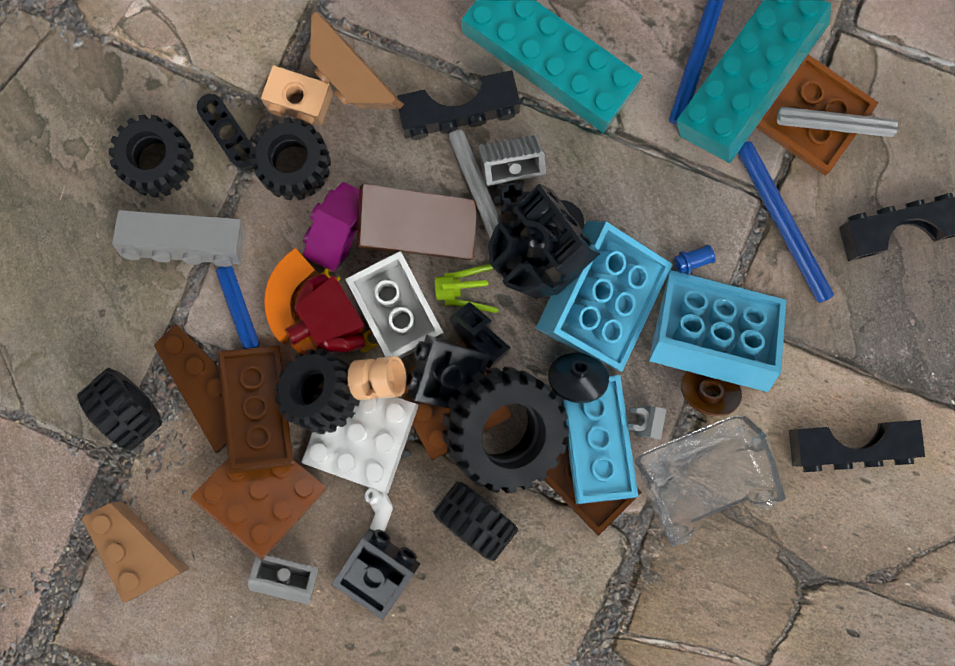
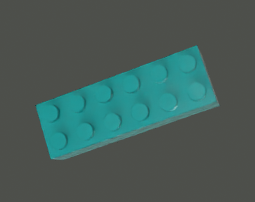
(553, 57)
(752, 74)

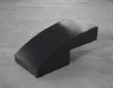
(474, 332)

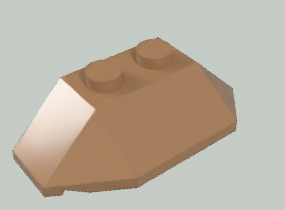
(347, 70)

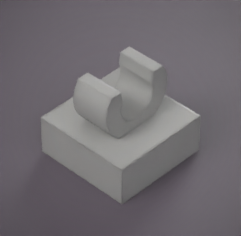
(649, 422)

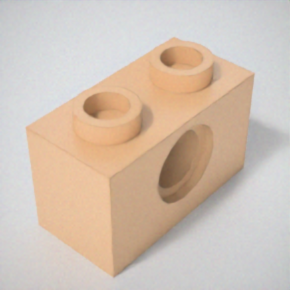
(284, 84)

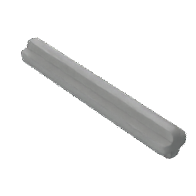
(837, 122)
(474, 180)

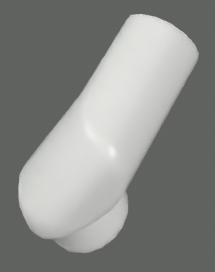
(382, 507)

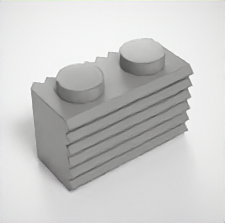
(512, 160)
(283, 579)

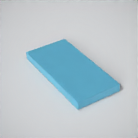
(601, 447)

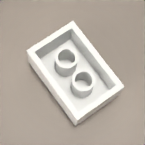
(394, 306)

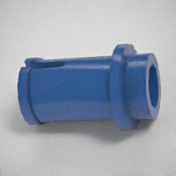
(687, 261)

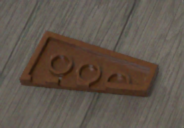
(197, 380)

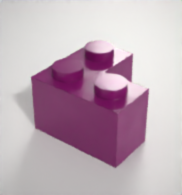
(333, 227)

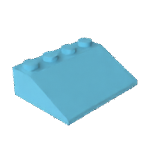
(609, 299)
(720, 331)

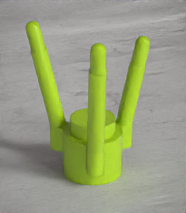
(449, 287)

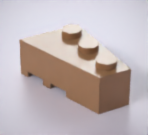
(130, 551)

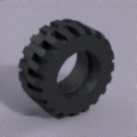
(534, 452)

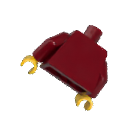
(328, 317)

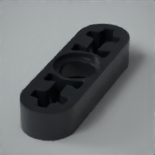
(209, 120)

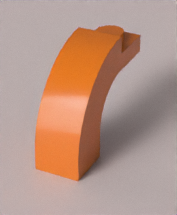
(281, 296)

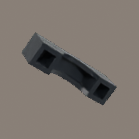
(495, 99)
(871, 235)
(892, 441)

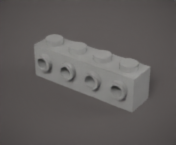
(179, 238)

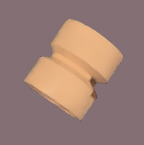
(377, 378)

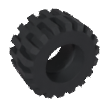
(135, 139)
(276, 140)
(298, 387)
(119, 409)
(475, 521)

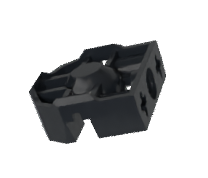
(567, 254)

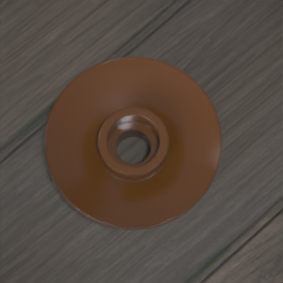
(710, 395)

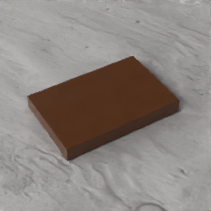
(596, 514)

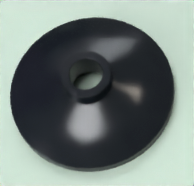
(578, 378)

